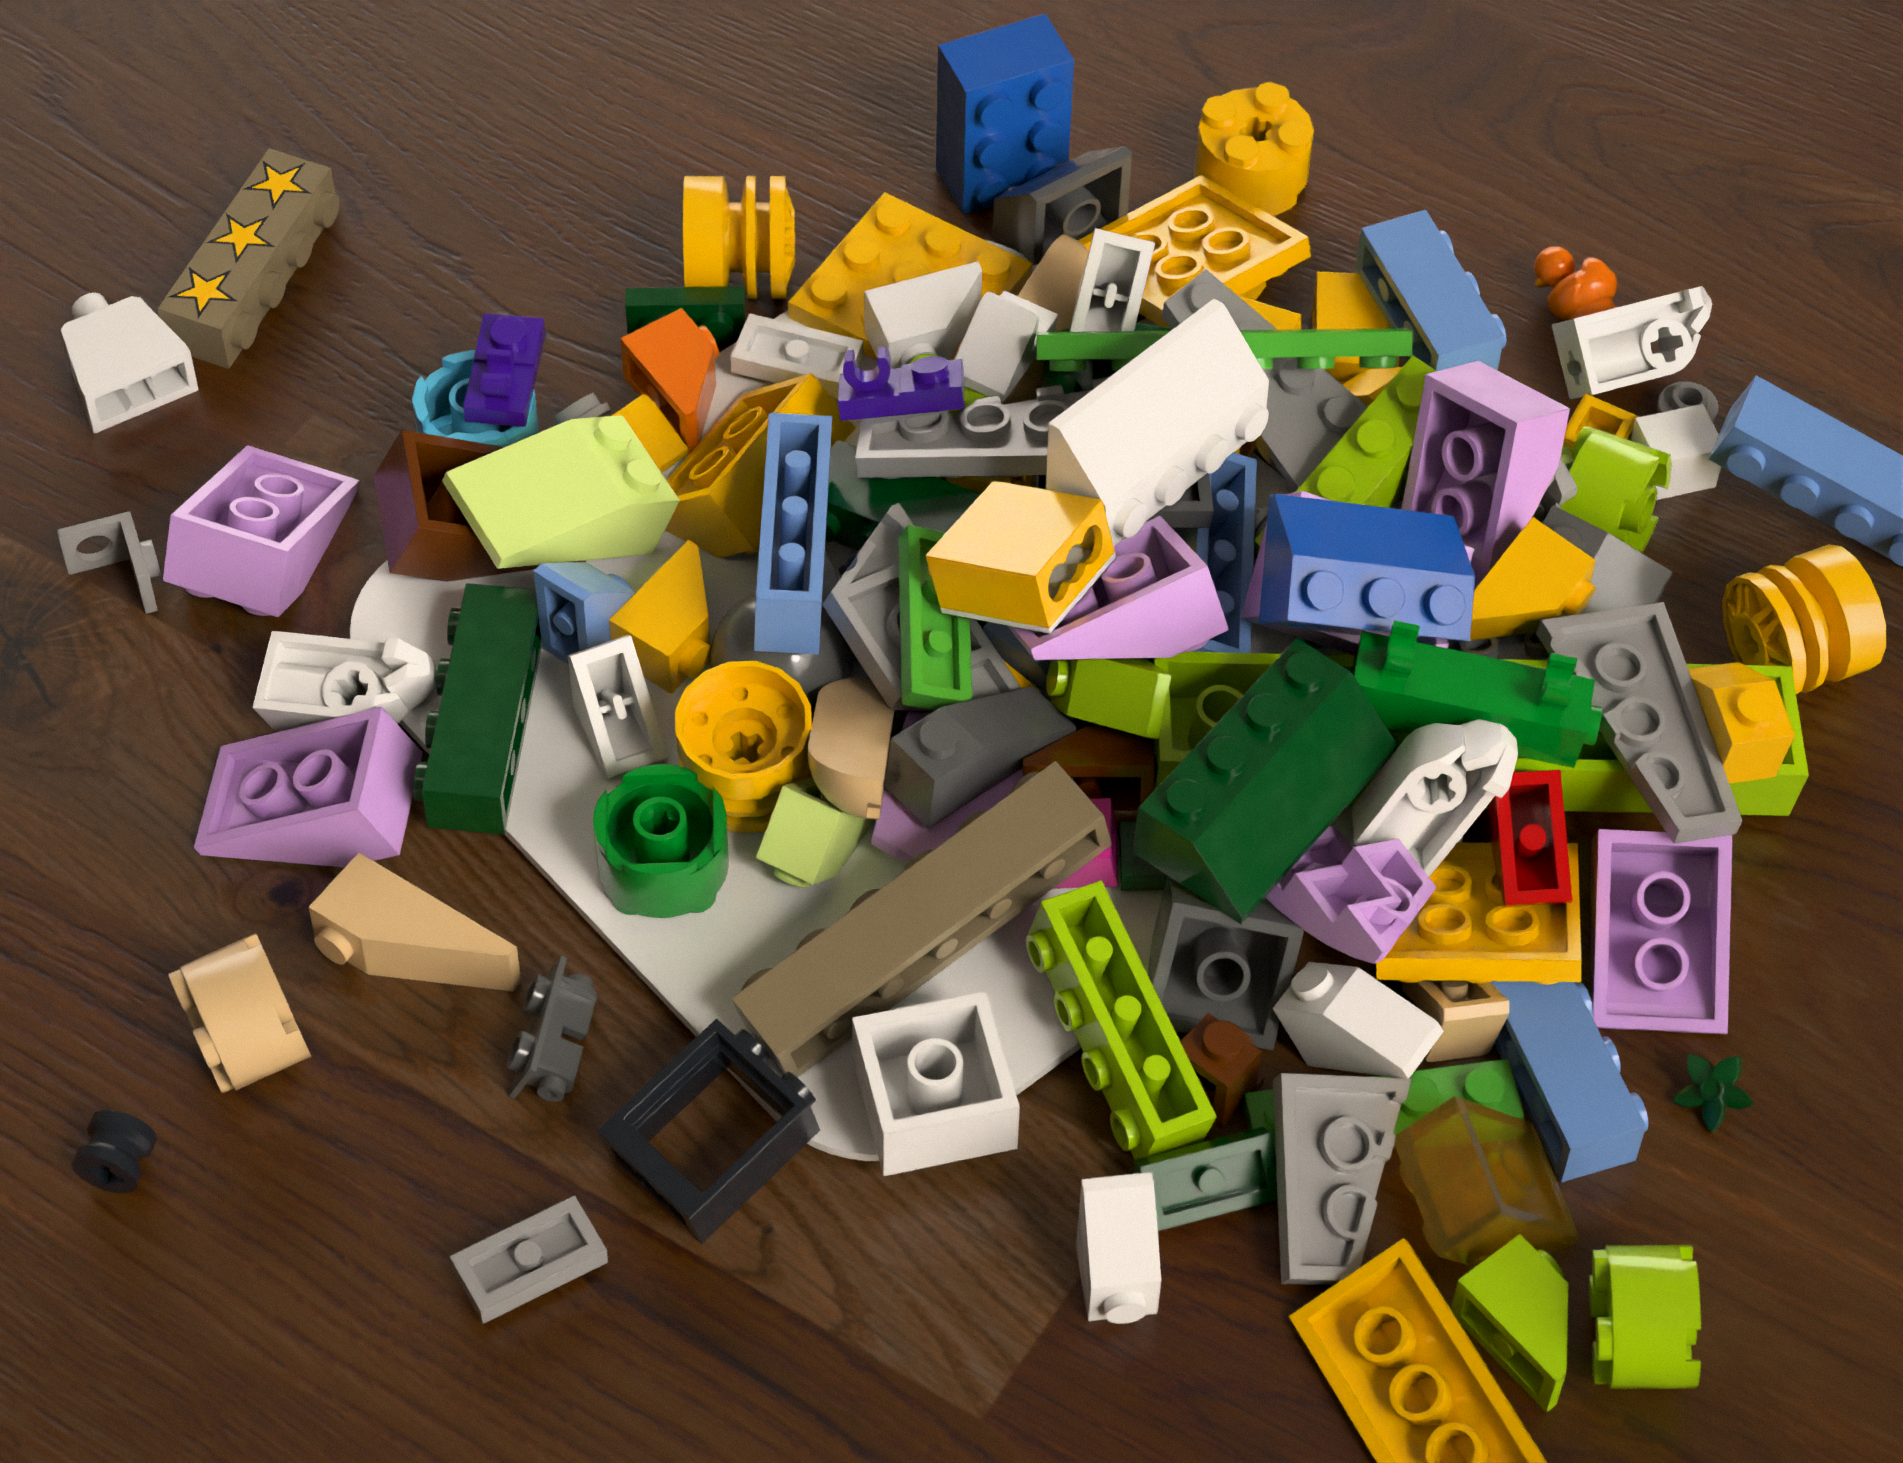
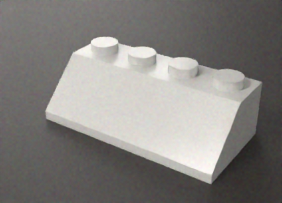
(1160, 421)

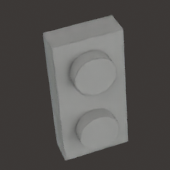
(528, 1259)

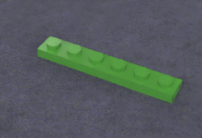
(1311, 346)

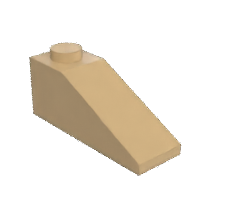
(406, 933)

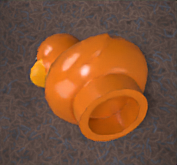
(1574, 292)

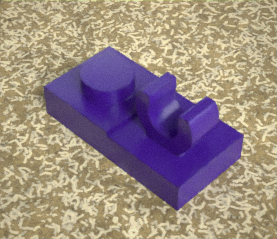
(504, 370)
(915, 388)

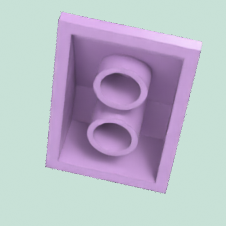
(1483, 456)
(256, 530)
(1144, 605)
(313, 793)
(1660, 932)

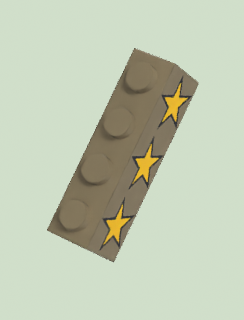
(250, 257)

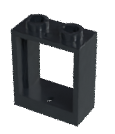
(671, 1090)

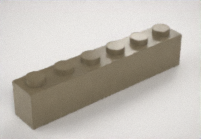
(922, 919)

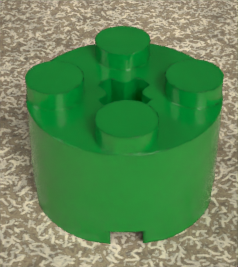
(661, 842)

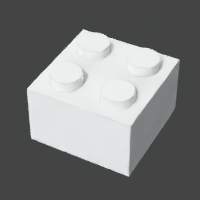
(935, 1083)

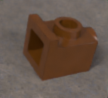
(1227, 1060)

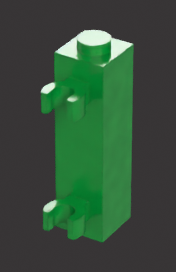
(1431, 684)

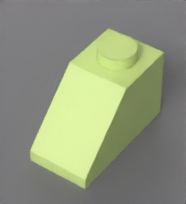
(809, 836)

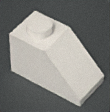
(923, 313)
(1354, 1022)
(1119, 1247)

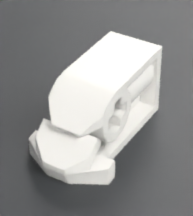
(1614, 345)
(331, 677)
(1436, 788)

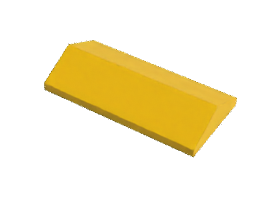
(1409, 1368)

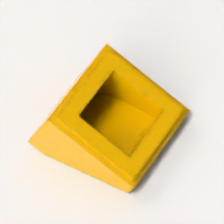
(1598, 415)
(654, 432)

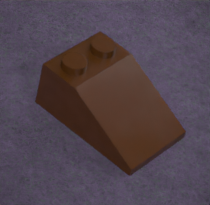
(419, 517)

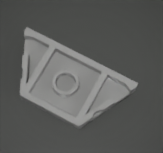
(868, 617)

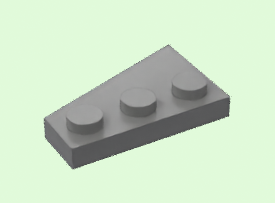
(1329, 1165)

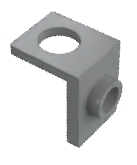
(122, 547)

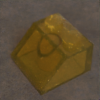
(1481, 1182)

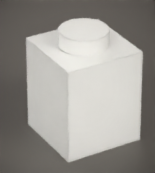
(1689, 439)

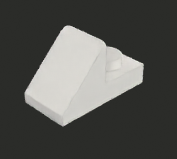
(1002, 342)

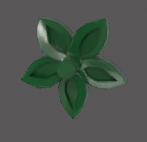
(1714, 1089)

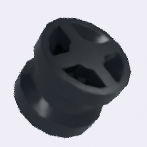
(114, 1151)

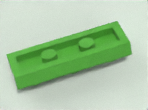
(932, 642)

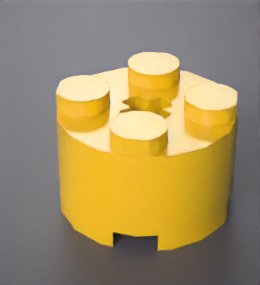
(1256, 145)

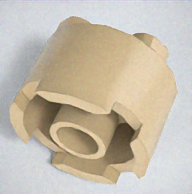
(239, 1014)

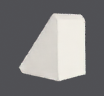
(1112, 283)
(615, 706)

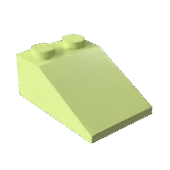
(565, 495)

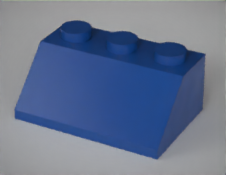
(1364, 568)

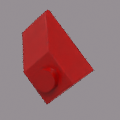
(1531, 840)

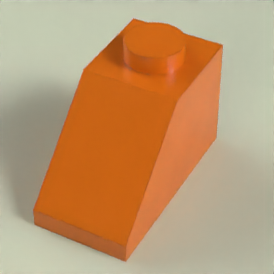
(674, 368)

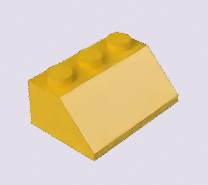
(725, 473)

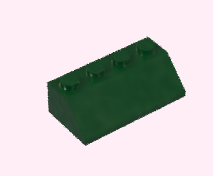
(1264, 782)

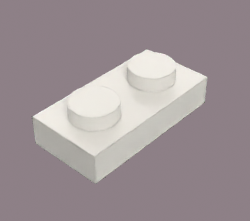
(784, 351)

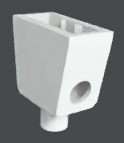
(124, 360)

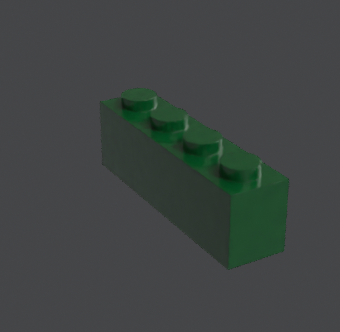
(861, 503)
(482, 710)

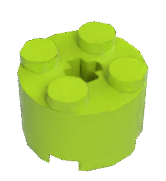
(1617, 485)
(1645, 1316)

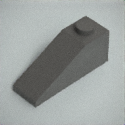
(969, 750)

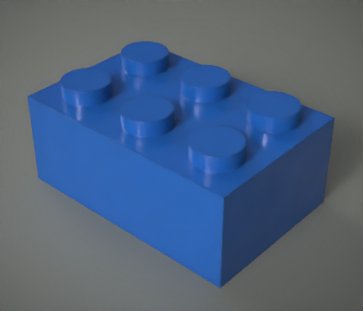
(1002, 109)

